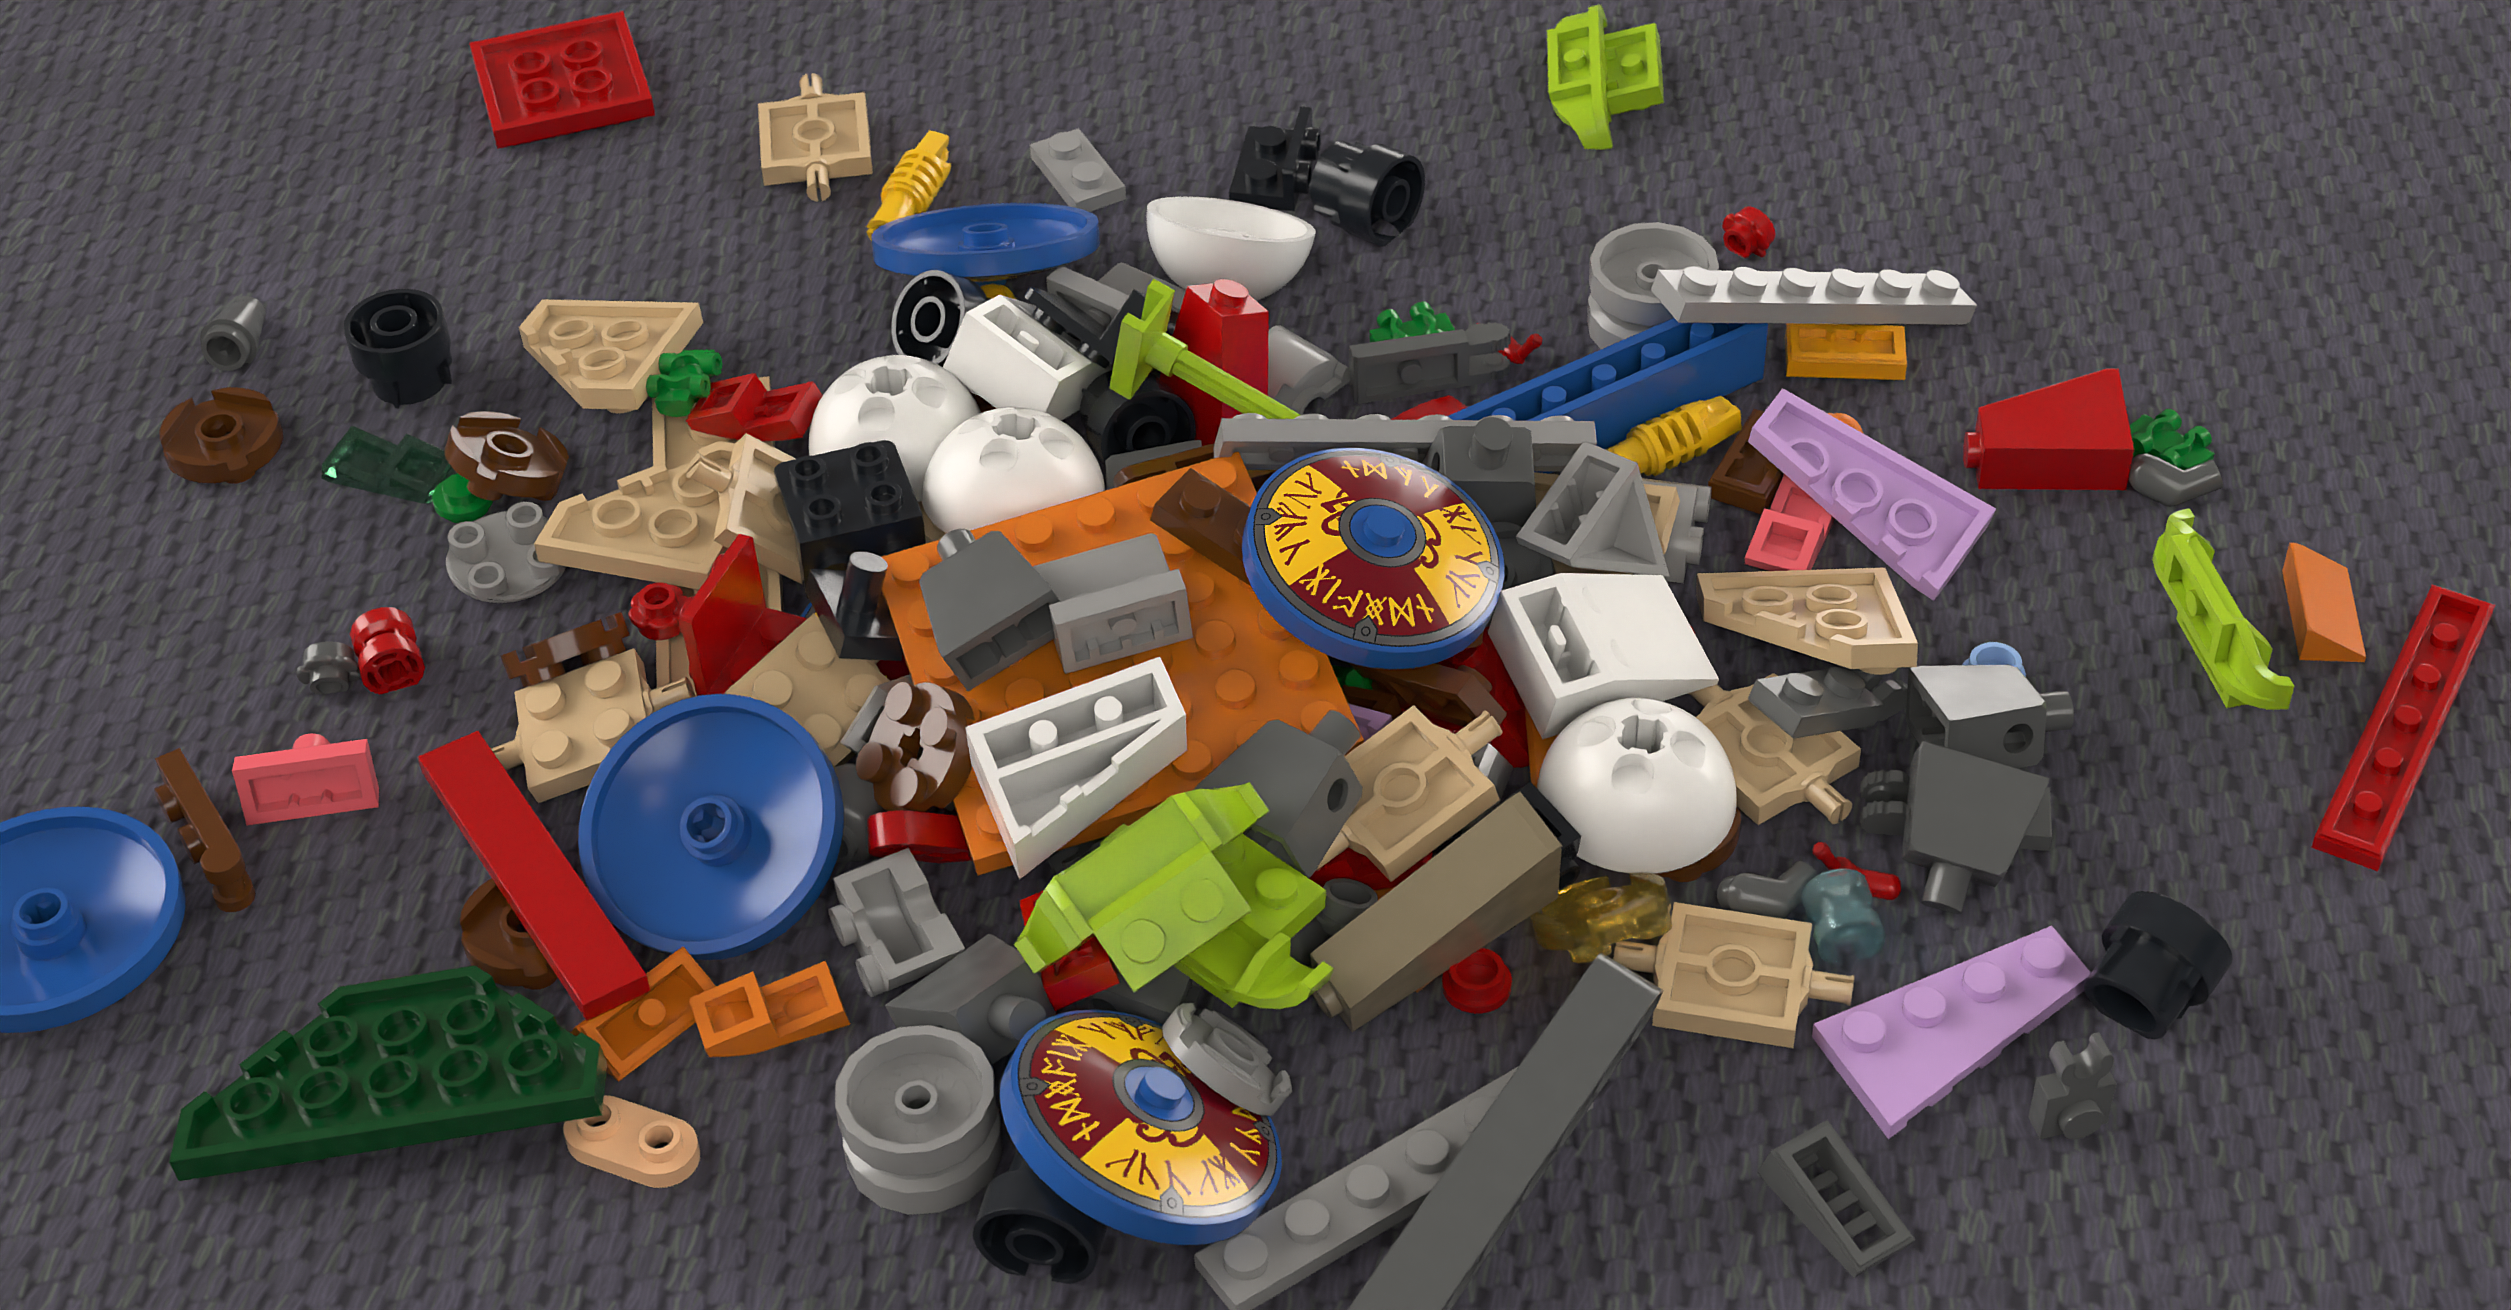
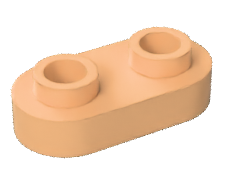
(627, 1144)

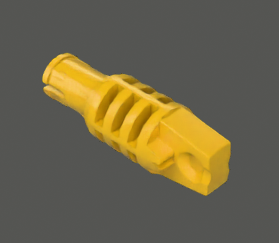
(914, 181)
(1679, 435)

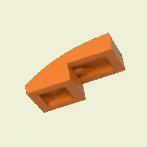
(751, 1018)

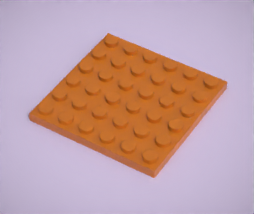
(1227, 676)

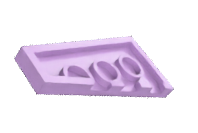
(1885, 500)
(1938, 1030)

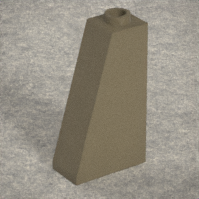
(1441, 913)

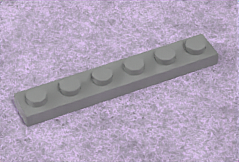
(1812, 297)
(1275, 442)
(1342, 1208)

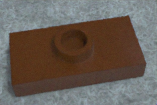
(1744, 474)

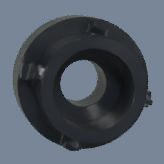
(1367, 184)
(932, 313)
(400, 345)
(1148, 420)
(2156, 964)
(1032, 1224)

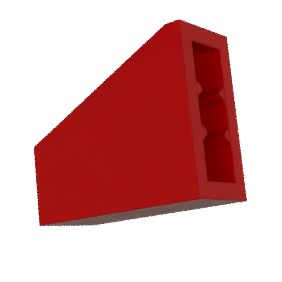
(1231, 333)
(2055, 438)

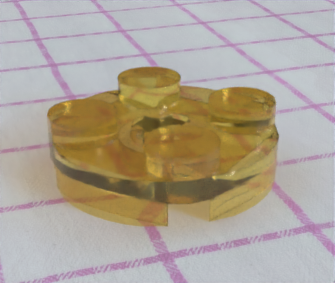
(1594, 915)

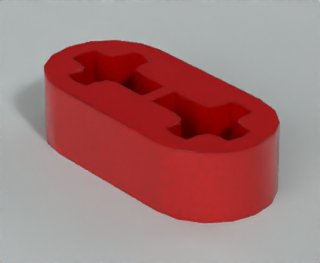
(927, 835)

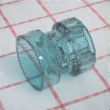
(1842, 914)

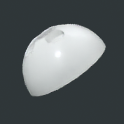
(1229, 240)
(892, 401)
(1006, 468)
(1640, 785)

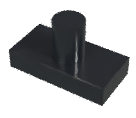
(855, 609)

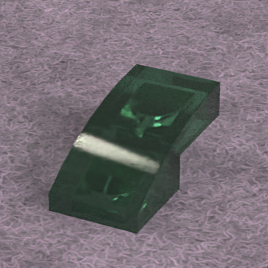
(378, 466)

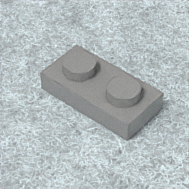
(1077, 171)

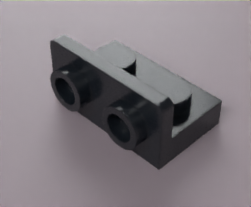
(1276, 164)

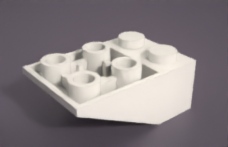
(1019, 361)
(1594, 642)

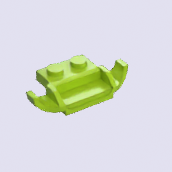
(1601, 73)
(2223, 640)
(1148, 889)
(1253, 955)

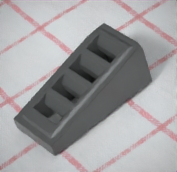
(1785, 1176)

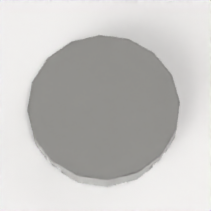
(1226, 1059)

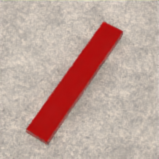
(2403, 728)
(534, 876)

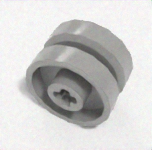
(1624, 273)
(919, 1119)

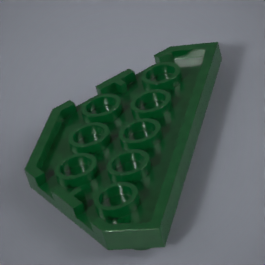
(393, 1071)

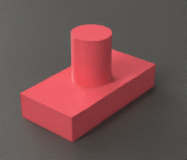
(306, 780)

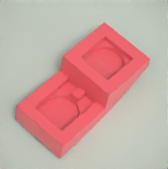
(1789, 531)

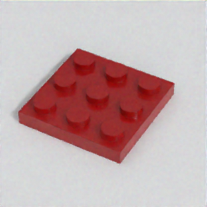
(561, 79)

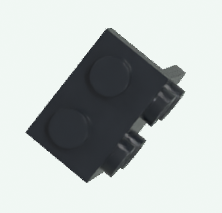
(1097, 341)
(849, 505)

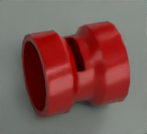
(387, 650)

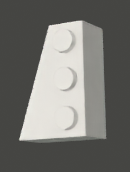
(1075, 756)

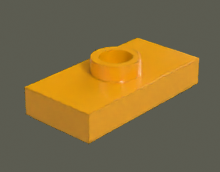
(1845, 351)

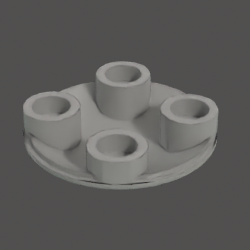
(498, 558)

